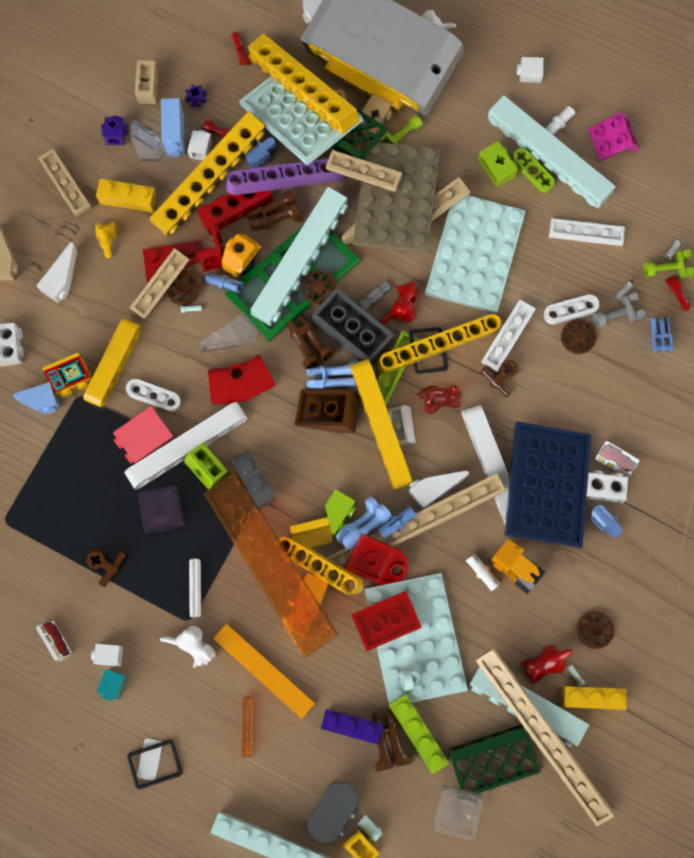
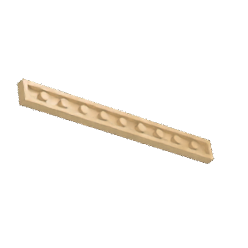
(435, 515)
(545, 737)

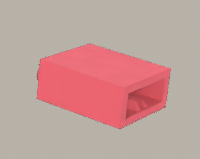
(142, 435)

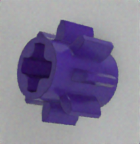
(196, 96)

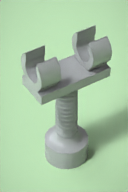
(600, 319)

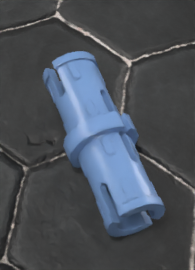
(224, 282)
(397, 522)

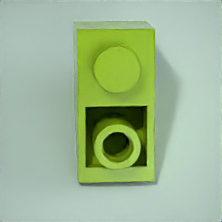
(338, 509)

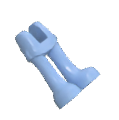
(326, 383)
(373, 518)

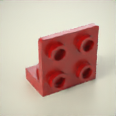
(212, 257)

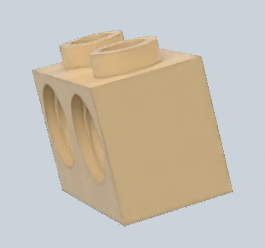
(146, 82)

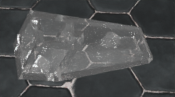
(146, 143)
(234, 334)

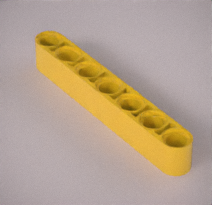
(447, 339)
(381, 424)

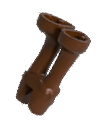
(266, 221)
(307, 329)
(400, 757)

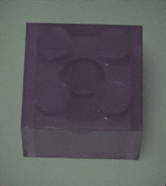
(161, 509)

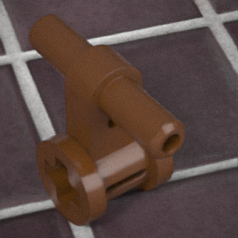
(496, 382)
(111, 568)

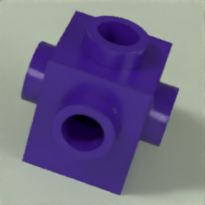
(114, 130)

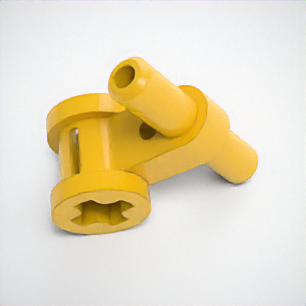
(104, 234)

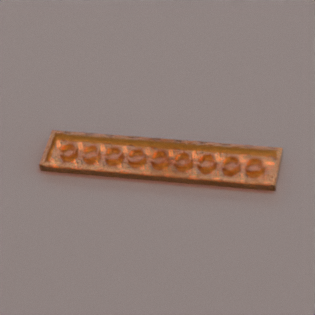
(270, 565)

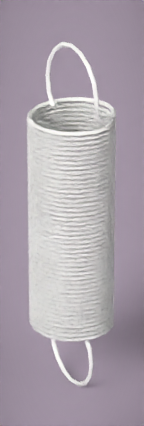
(673, 249)
(623, 291)

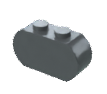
(253, 479)
(333, 812)

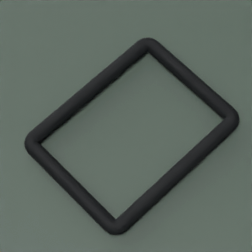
(443, 354)
(171, 742)

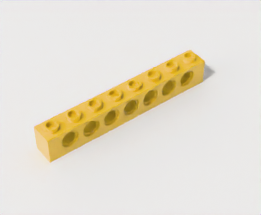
(303, 84)
(249, 124)

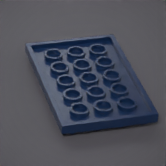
(548, 485)

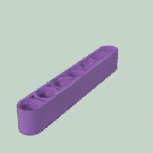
(280, 180)

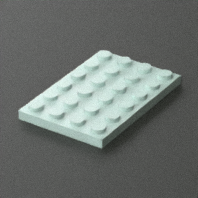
(291, 120)
(475, 253)
(429, 650)

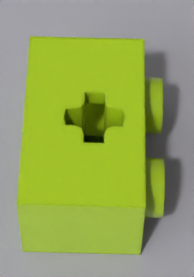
(491, 160)
(205, 466)

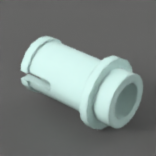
(370, 828)

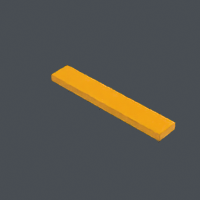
(264, 671)

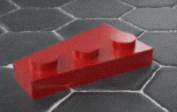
(156, 256)

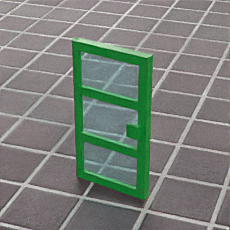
(333, 258)

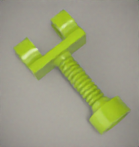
(414, 123)
(650, 268)

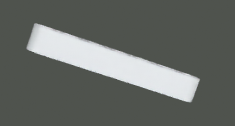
(178, 449)
(487, 451)

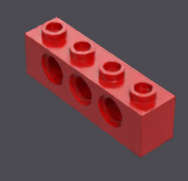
(231, 214)

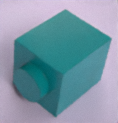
(111, 685)

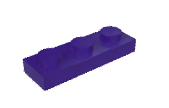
(352, 726)

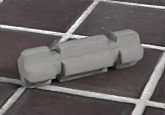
(374, 295)

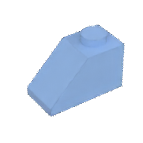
(39, 398)

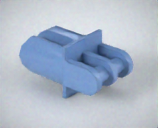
(261, 153)
(661, 332)
(605, 521)

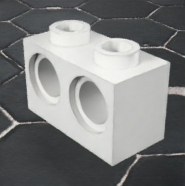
(11, 343)
(606, 492)

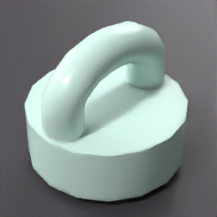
(406, 679)

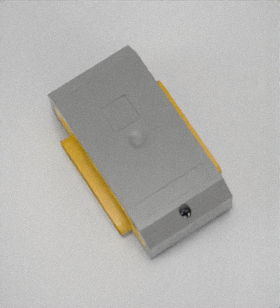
(384, 51)

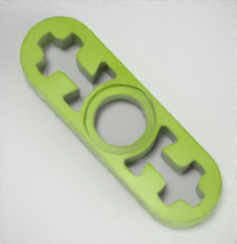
(533, 163)

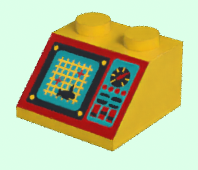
(68, 375)

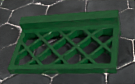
(347, 146)
(493, 742)

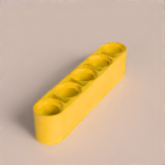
(112, 362)
(328, 566)

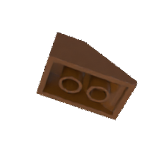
(328, 410)

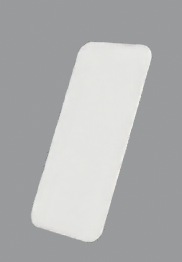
(149, 761)

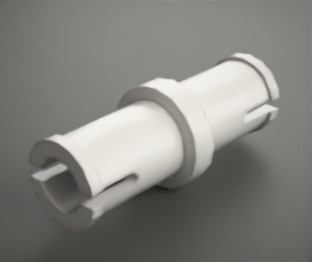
(558, 122)
(483, 572)

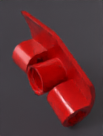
(253, 382)

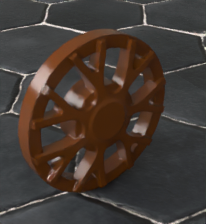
(318, 286)
(183, 288)
(578, 336)
(595, 630)

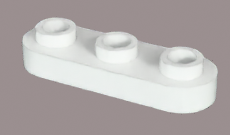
(577, 304)
(146, 391)

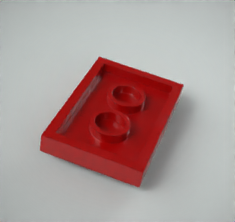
(386, 621)

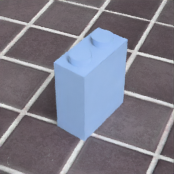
(172, 127)

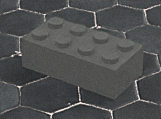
(352, 327)

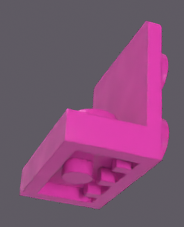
(613, 136)

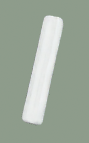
(195, 587)

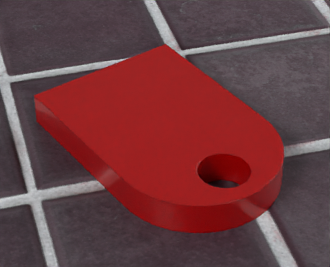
(375, 560)

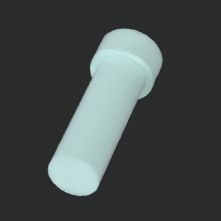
(190, 308)
(580, 682)

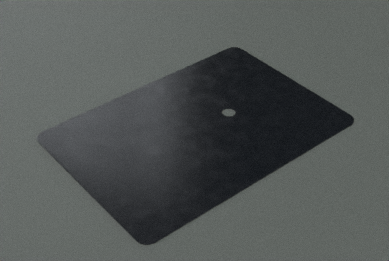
(86, 502)

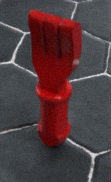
(243, 56)
(675, 287)

